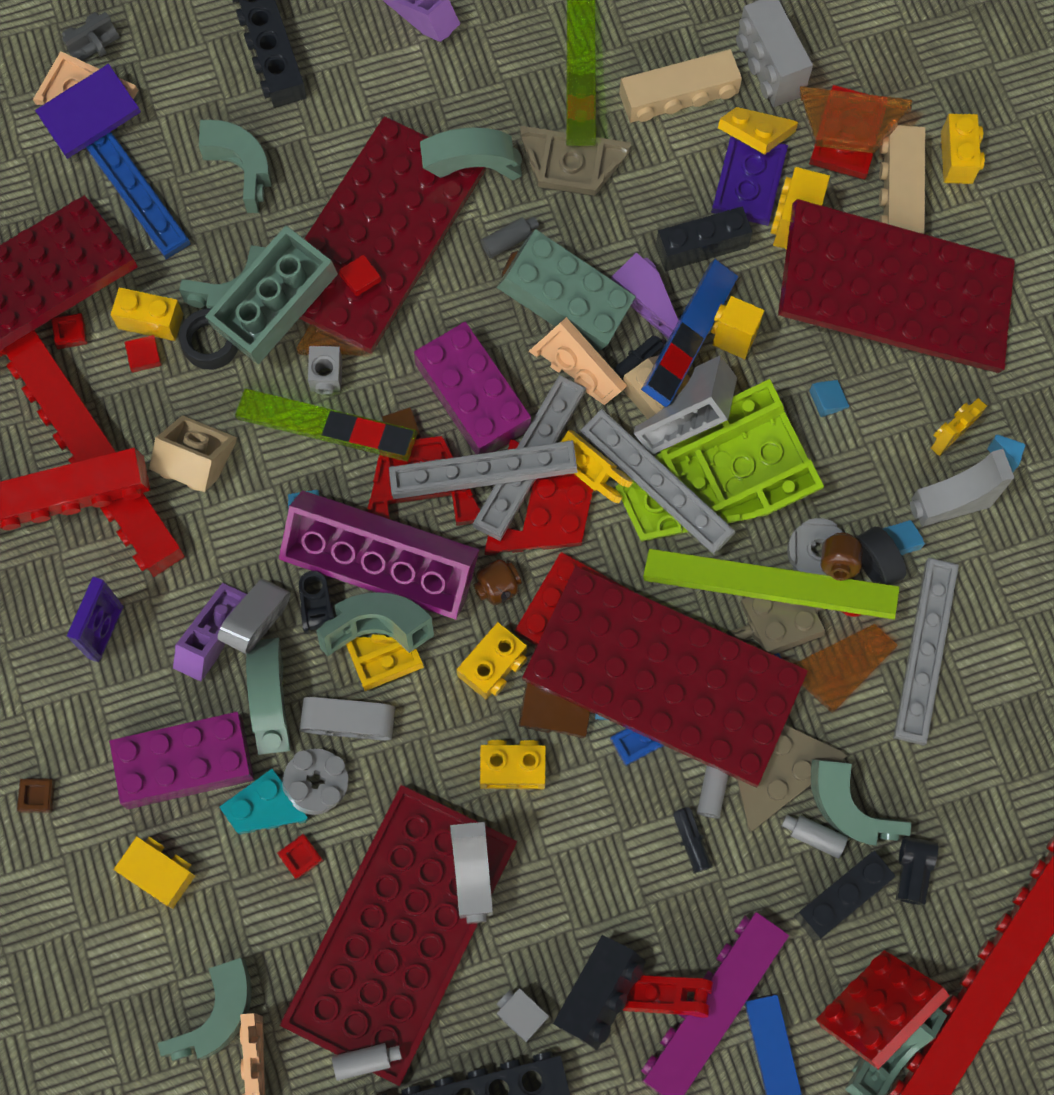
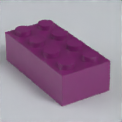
(472, 390)
(181, 760)

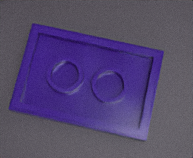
(87, 111)
(749, 180)
(95, 620)

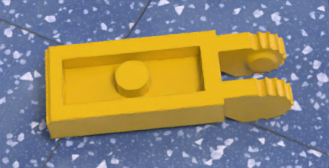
(595, 468)

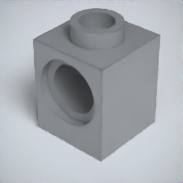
(320, 358)
(521, 1014)

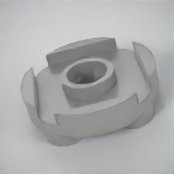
(804, 539)
(299, 790)

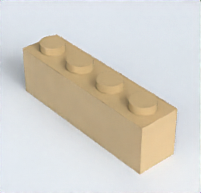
(680, 86)
(903, 178)

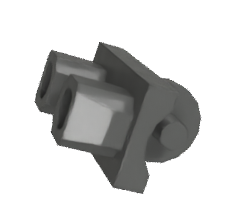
(90, 37)

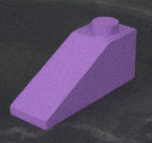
(430, 17)
(651, 300)
(199, 644)

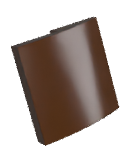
(551, 713)

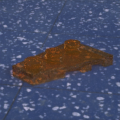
(844, 665)

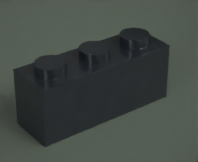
(703, 238)
(844, 896)
(600, 992)

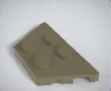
(571, 167)
(785, 775)

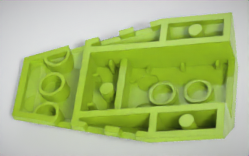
(735, 468)

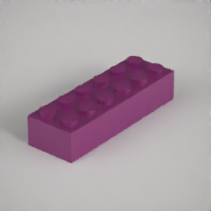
(378, 553)

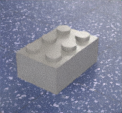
(773, 51)

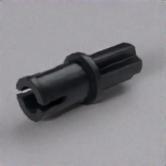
(648, 349)
(692, 840)

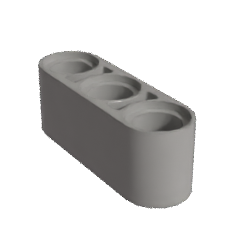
(254, 616)
(347, 718)

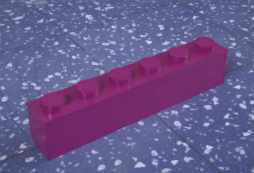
(733, 981)

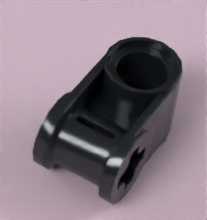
(317, 607)

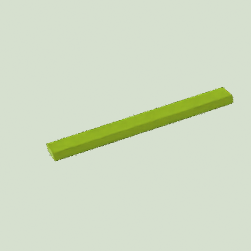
(771, 584)

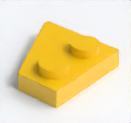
(757, 129)
(950, 432)
(381, 660)

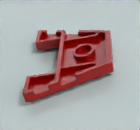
(423, 450)
(553, 516)

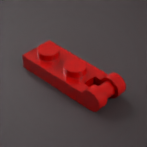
(669, 996)

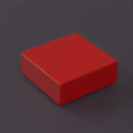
(359, 275)
(69, 331)
(142, 353)
(300, 856)

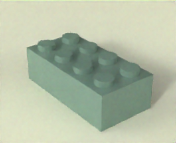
(563, 286)
(272, 294)

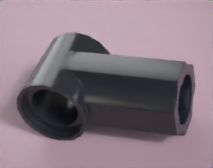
(917, 862)

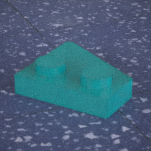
(261, 806)

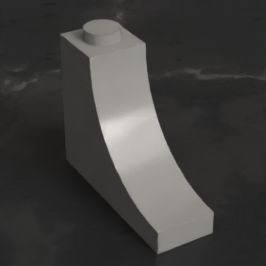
(696, 408)
(965, 492)
(472, 871)

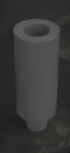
(508, 236)

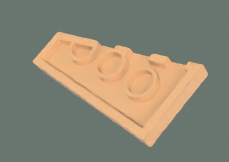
(253, 1053)

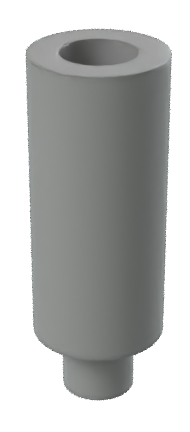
(712, 793)
(816, 835)
(364, 1061)

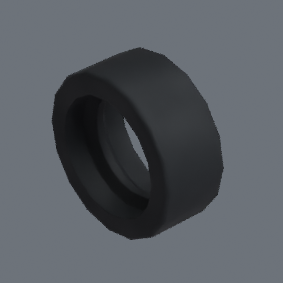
(203, 361)
(881, 557)

